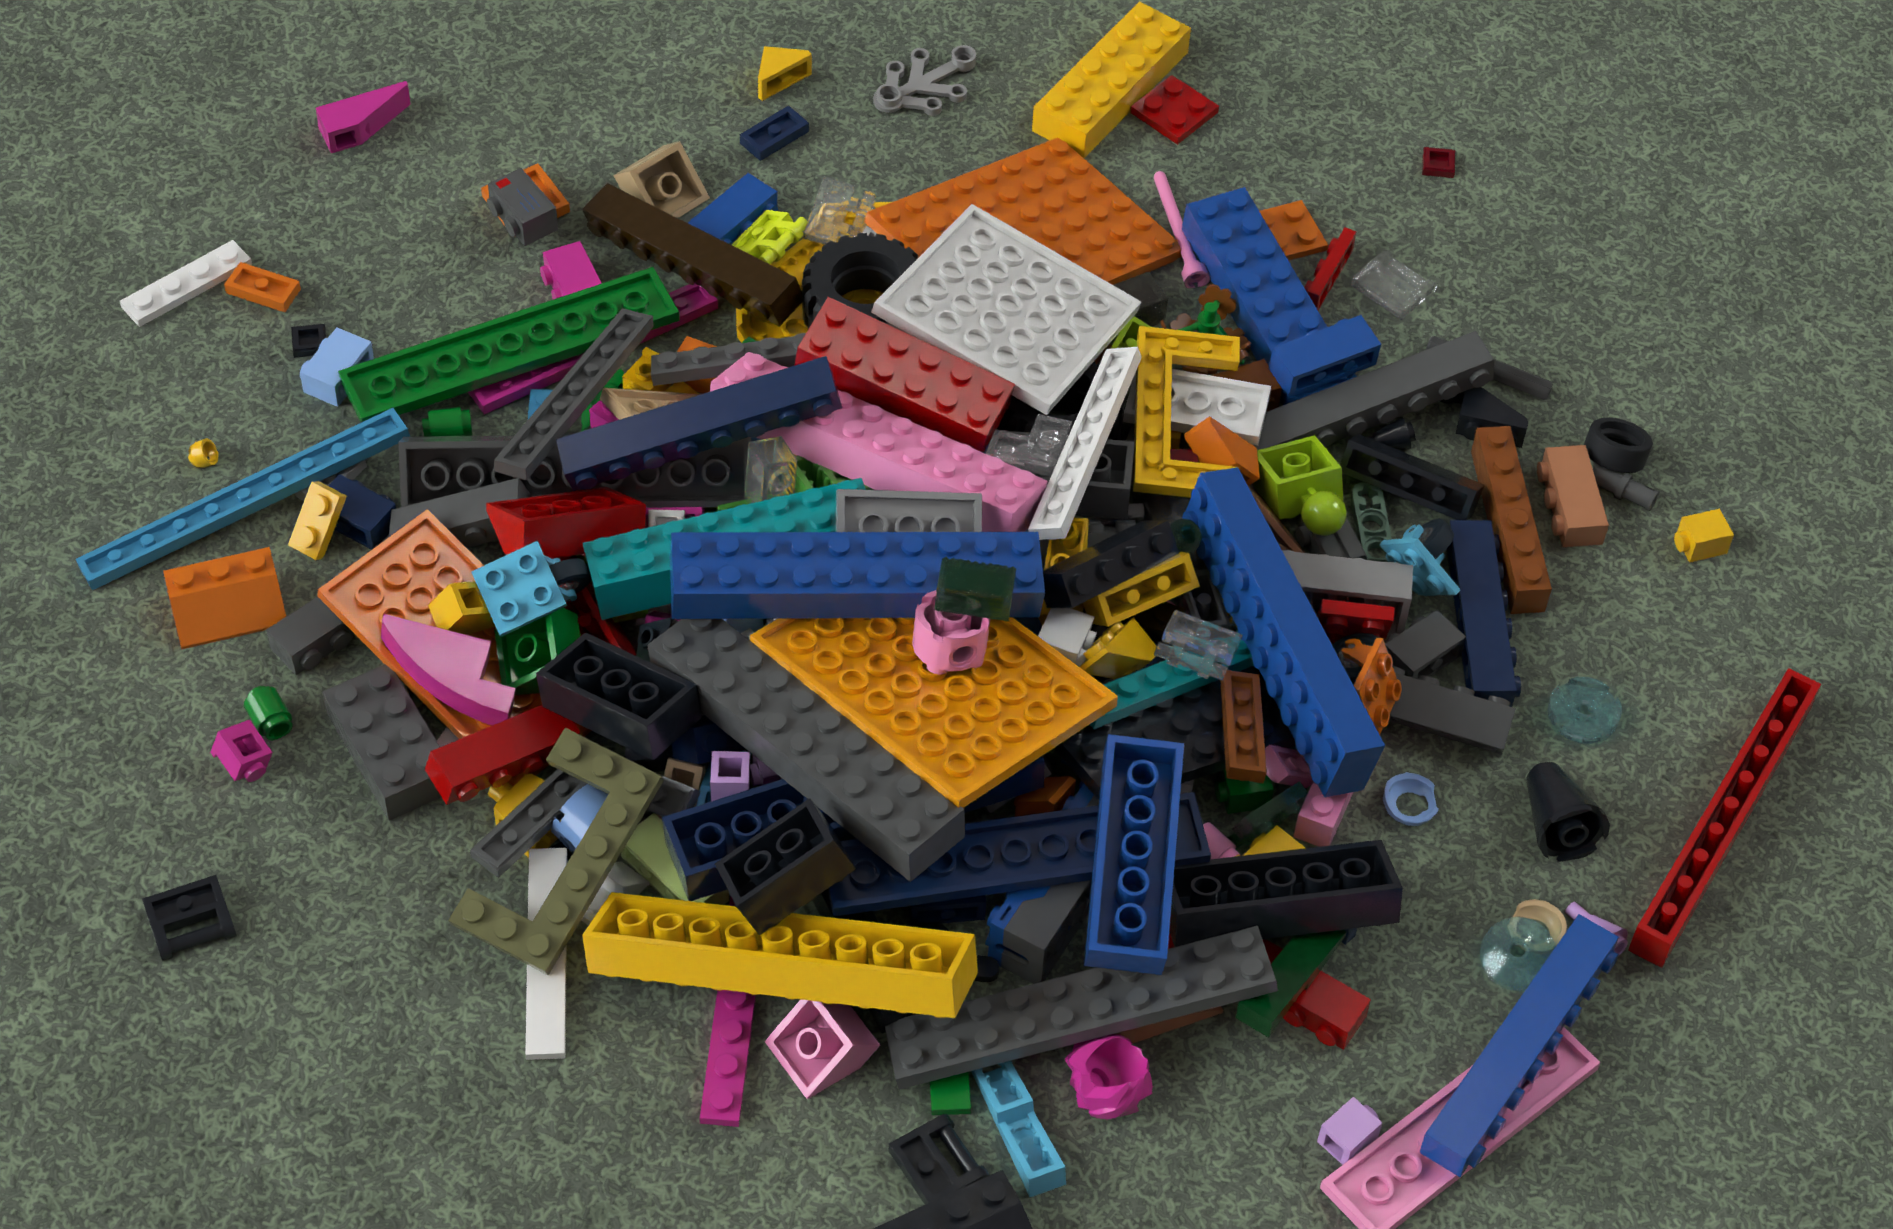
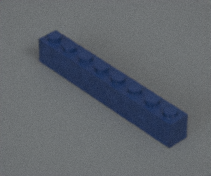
(699, 424)

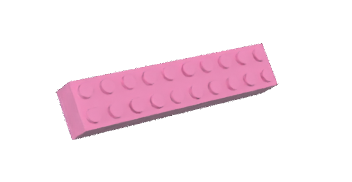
(901, 455)

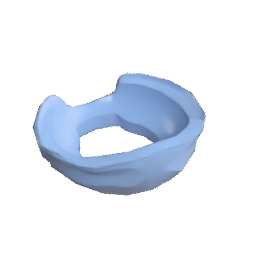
(1414, 784)

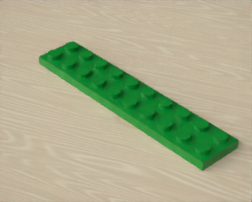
(501, 346)

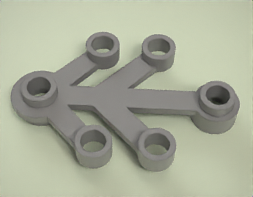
(892, 98)

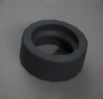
(1618, 445)

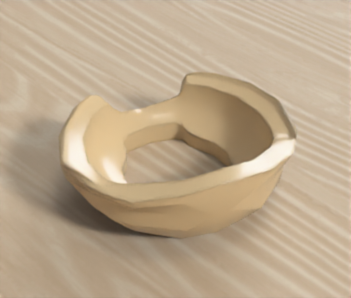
(1546, 913)

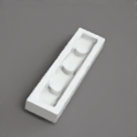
(184, 283)

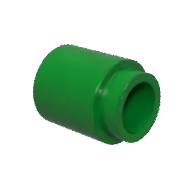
(447, 422)
(268, 712)

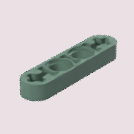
(1377, 513)

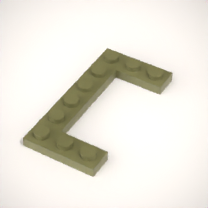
(544, 939)

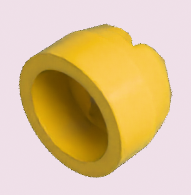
(201, 451)

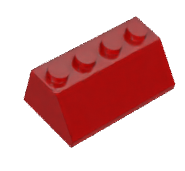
(564, 520)

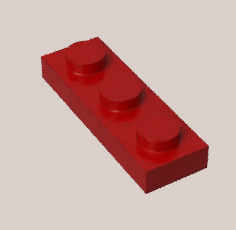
(1329, 269)

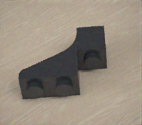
(1485, 410)

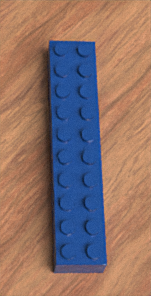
(836, 572)
(1283, 634)

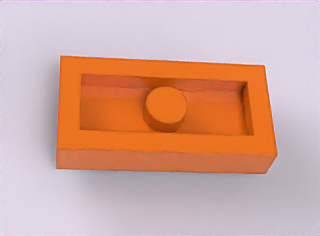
(262, 287)

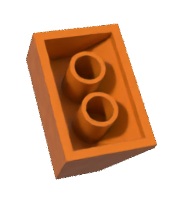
(224, 597)

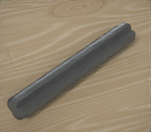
(1512, 376)

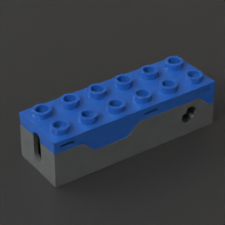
(1039, 922)

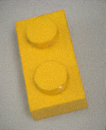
(317, 520)

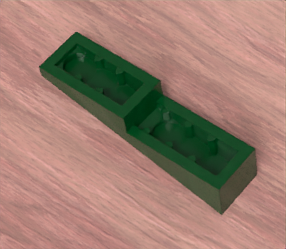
(1294, 971)

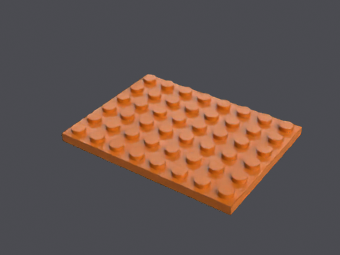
(1050, 198)

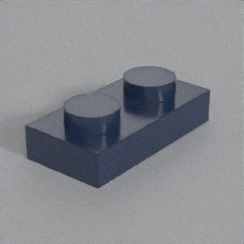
(774, 133)

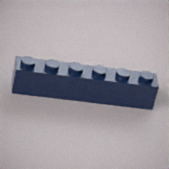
(1481, 610)

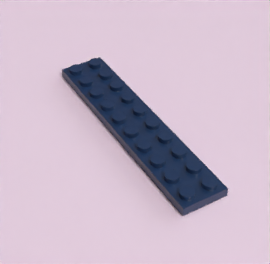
(999, 859)

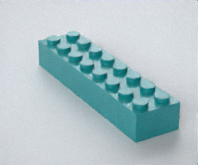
(634, 567)

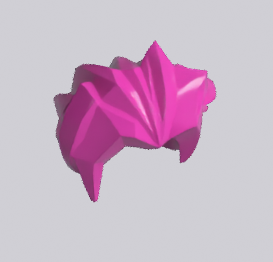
(1109, 1076)

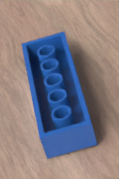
(1134, 855)

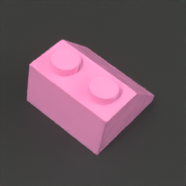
(821, 1044)

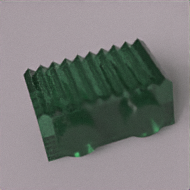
(975, 589)

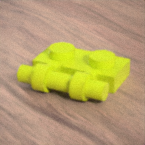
(771, 235)

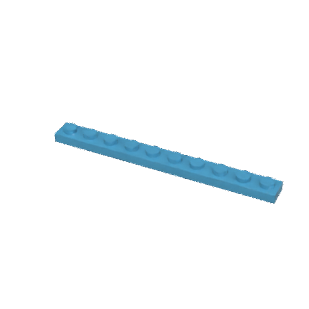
(241, 499)

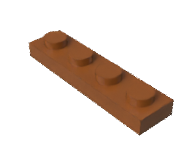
(1243, 727)

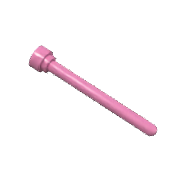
(1193, 269)

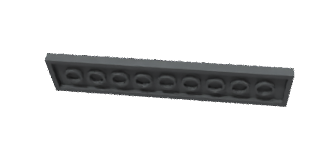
(1079, 1008)

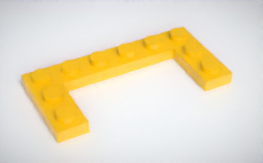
(1160, 349)

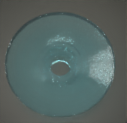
(1504, 968)

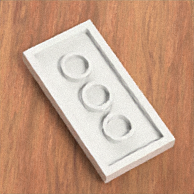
(1197, 396)

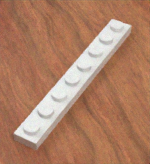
(1085, 443)

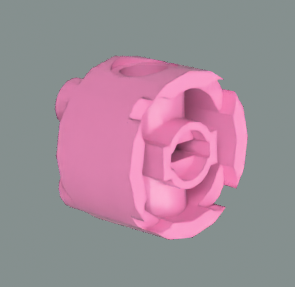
(948, 639)

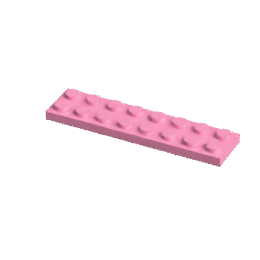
(1394, 1180)

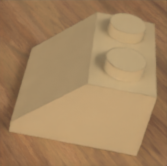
(664, 180)

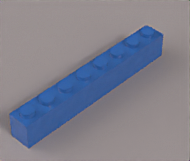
(1519, 1046)

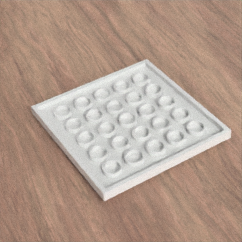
(1008, 307)

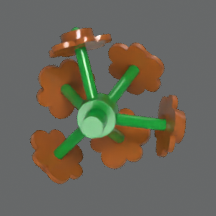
(1215, 308)

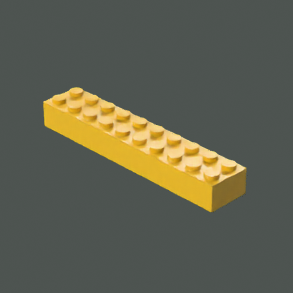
(796, 959)

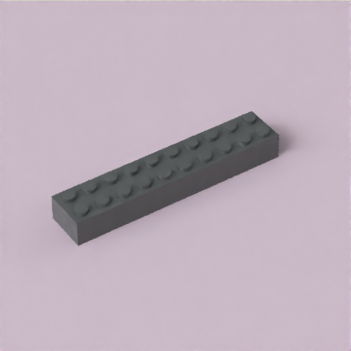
(455, 464)
(811, 745)

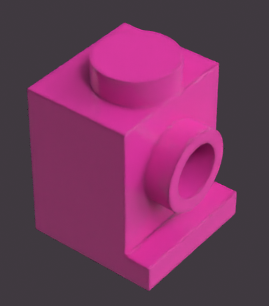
(242, 751)

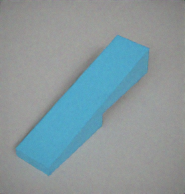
(1012, 1111)

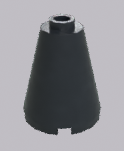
(1563, 814)

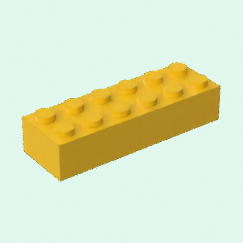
(1111, 78)

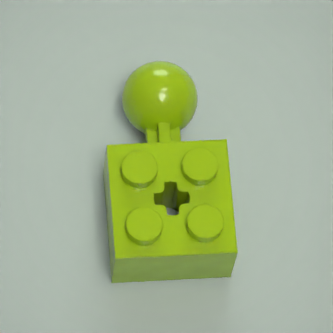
(1304, 481)

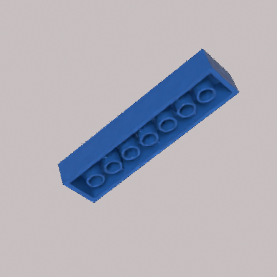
(1249, 262)

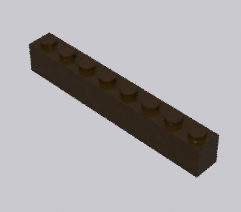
(693, 255)

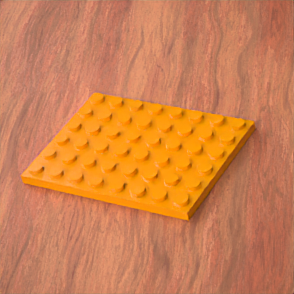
(950, 728)

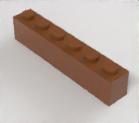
(1512, 519)

